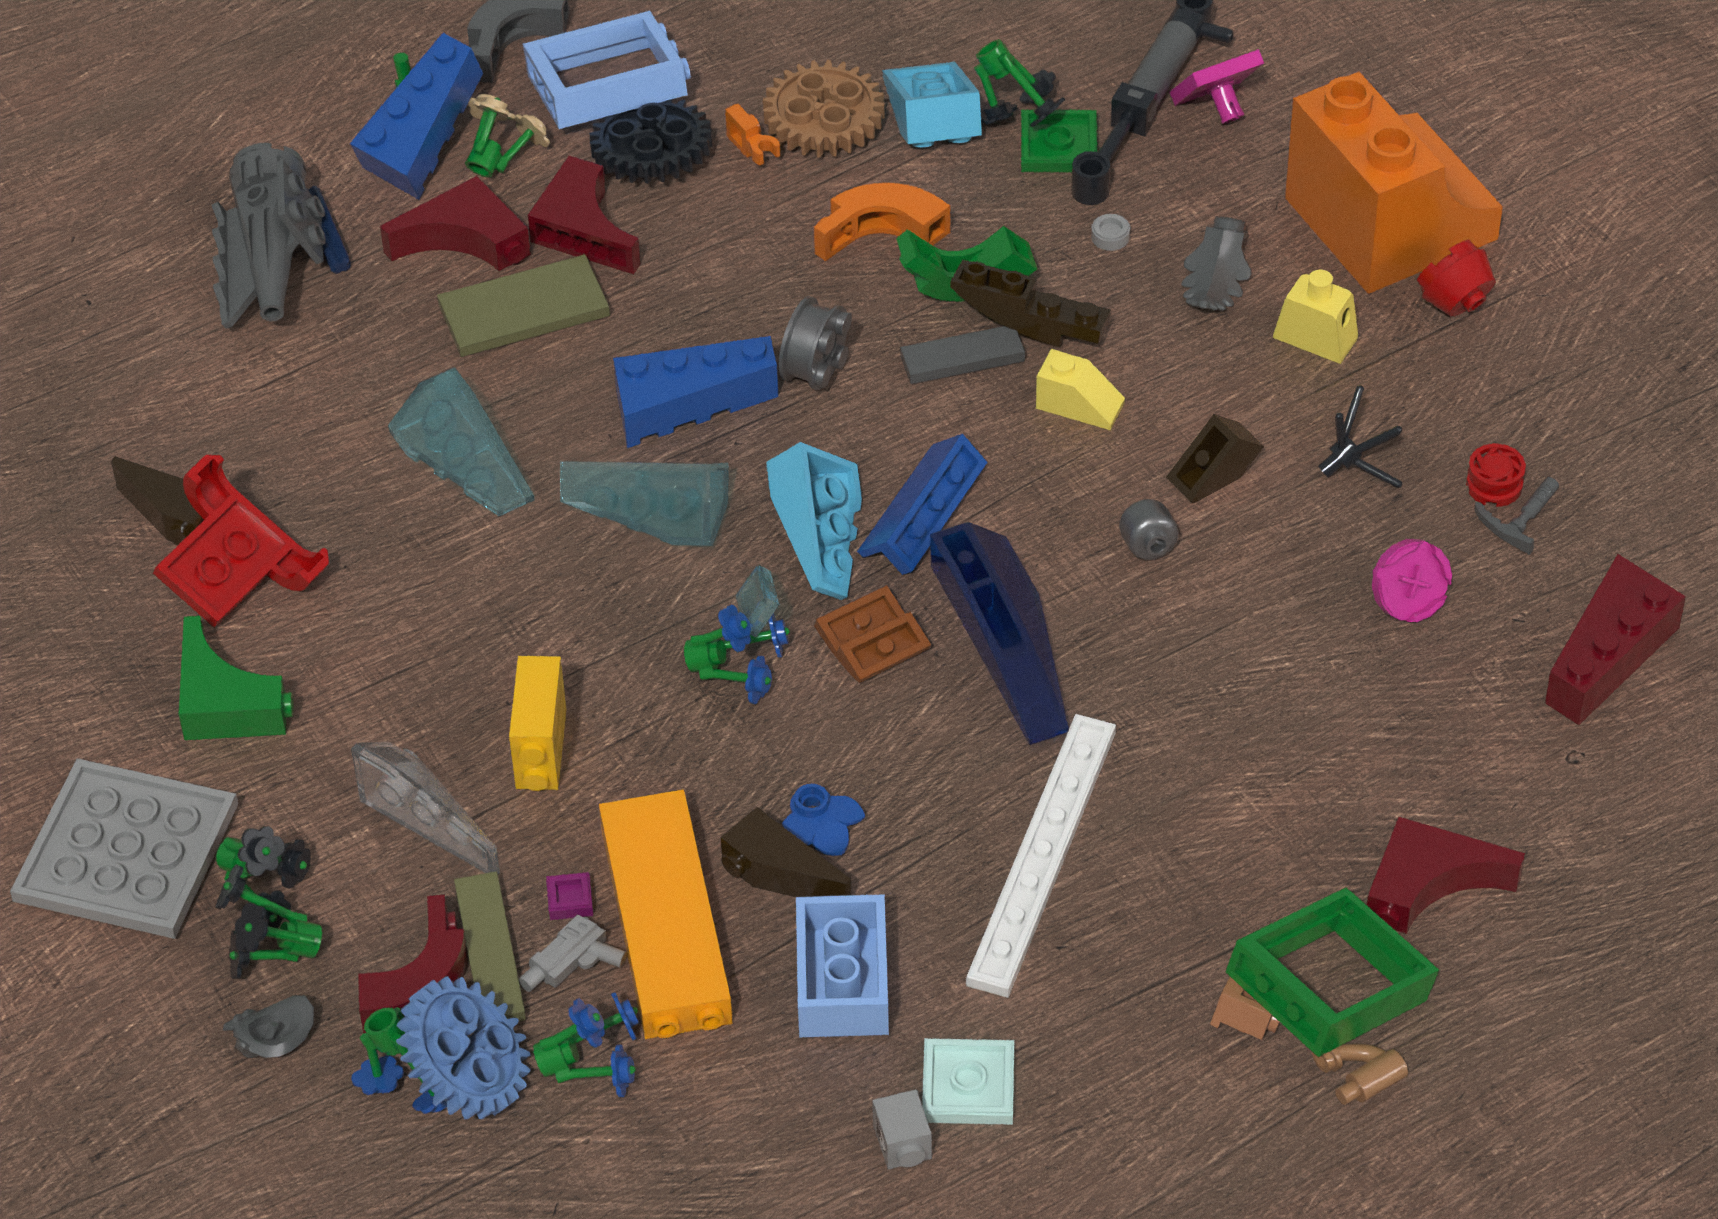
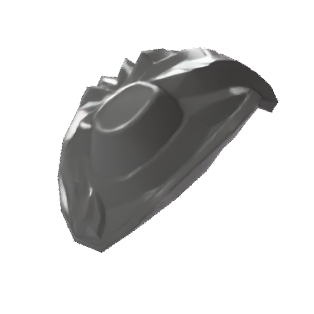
(272, 1029)

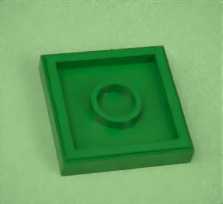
(1056, 139)

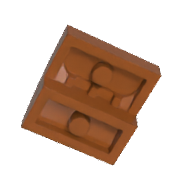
(872, 634)

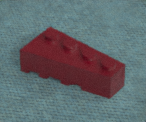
(1614, 637)

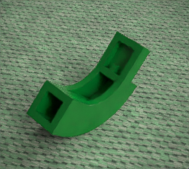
(936, 267)

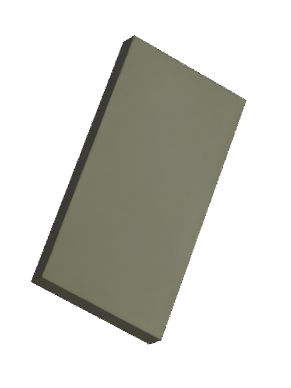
(523, 305)

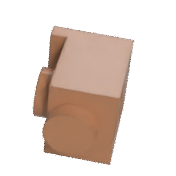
(1242, 1012)

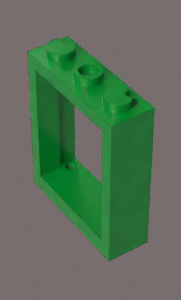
(1301, 1010)

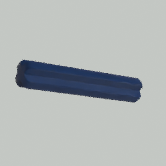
(333, 248)

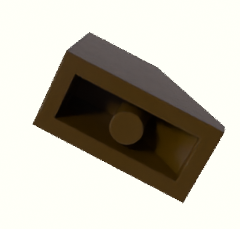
(1214, 458)

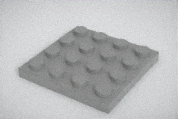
(125, 848)

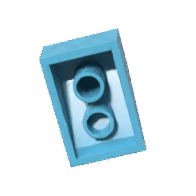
(934, 103)

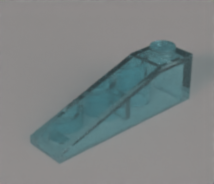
(454, 436)
(663, 499)

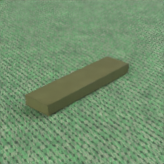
(489, 940)

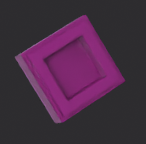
(569, 896)

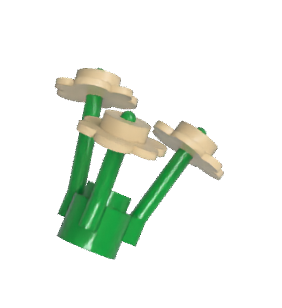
(485, 153)

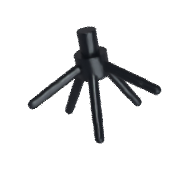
(1347, 453)

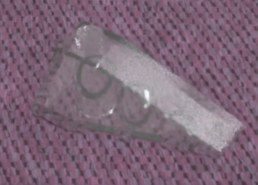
(411, 795)

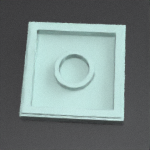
(968, 1081)

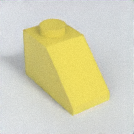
(1077, 391)

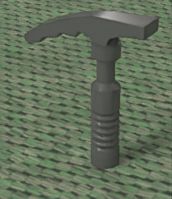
(1513, 531)

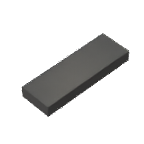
(962, 354)

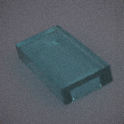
(758, 598)

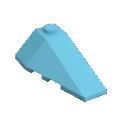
(817, 507)

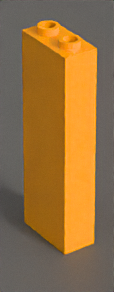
(665, 915)

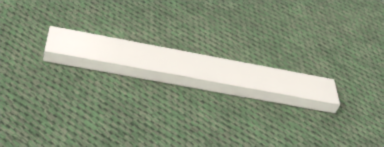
(1041, 856)

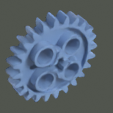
(436, 1037)

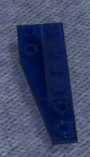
(1003, 622)

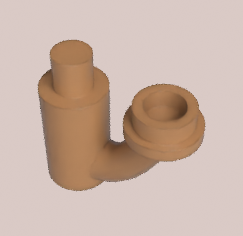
(1379, 1072)

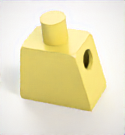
(1318, 317)

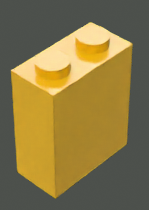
(537, 723)

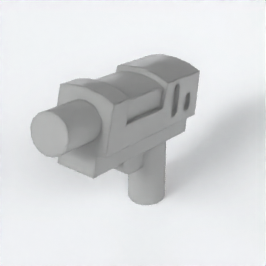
(576, 945)

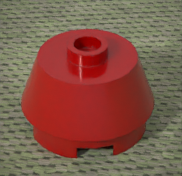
(1458, 280)

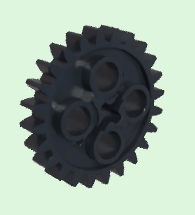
(651, 141)

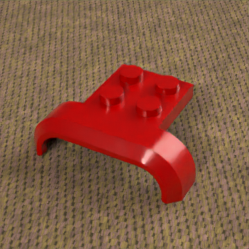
(231, 548)

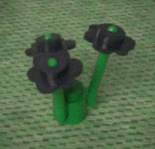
(263, 851)

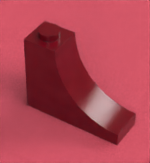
(463, 221)
(571, 221)
(1432, 863)

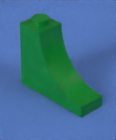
(223, 699)

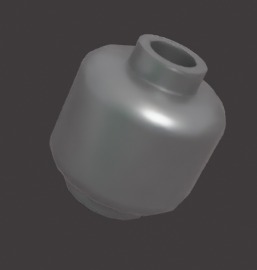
(1148, 526)

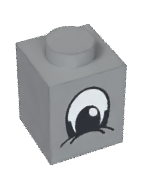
(902, 1129)

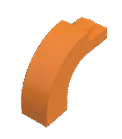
(880, 209)

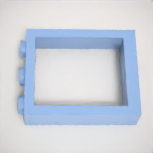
(613, 93)

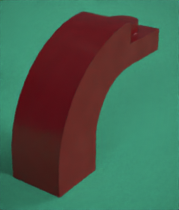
(442, 957)

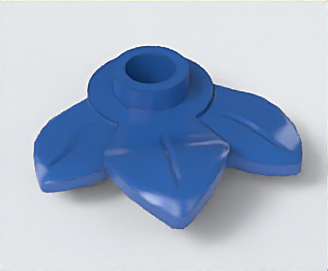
(826, 823)

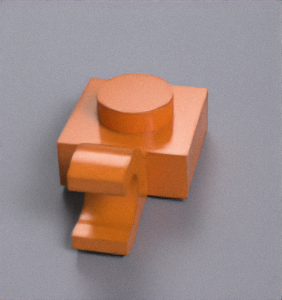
(746, 134)

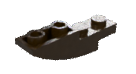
(1016, 304)

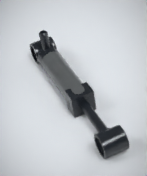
(1136, 102)

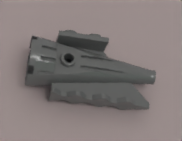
(263, 230)

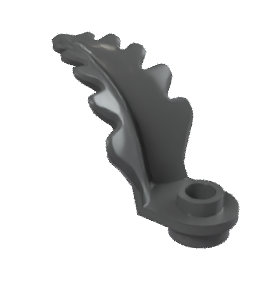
(1217, 266)

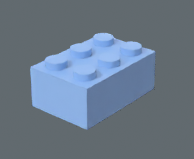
(842, 966)

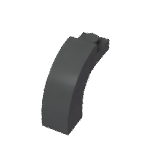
(505, 21)

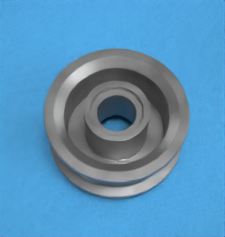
(814, 343)

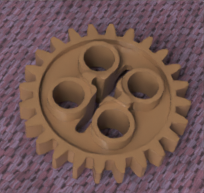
(823, 108)

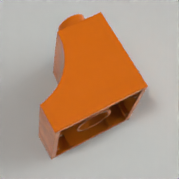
(1381, 184)

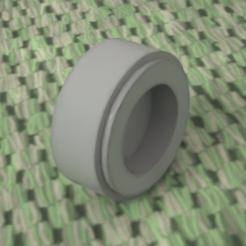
(1110, 232)

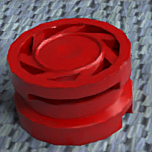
(1496, 475)

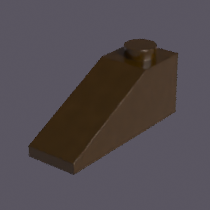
(158, 498)
(778, 861)

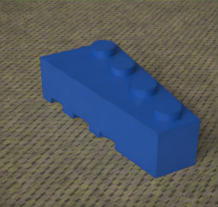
(419, 116)
(692, 384)

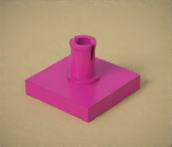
(1218, 82)

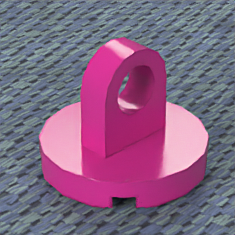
(1411, 580)

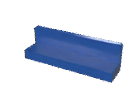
(925, 503)

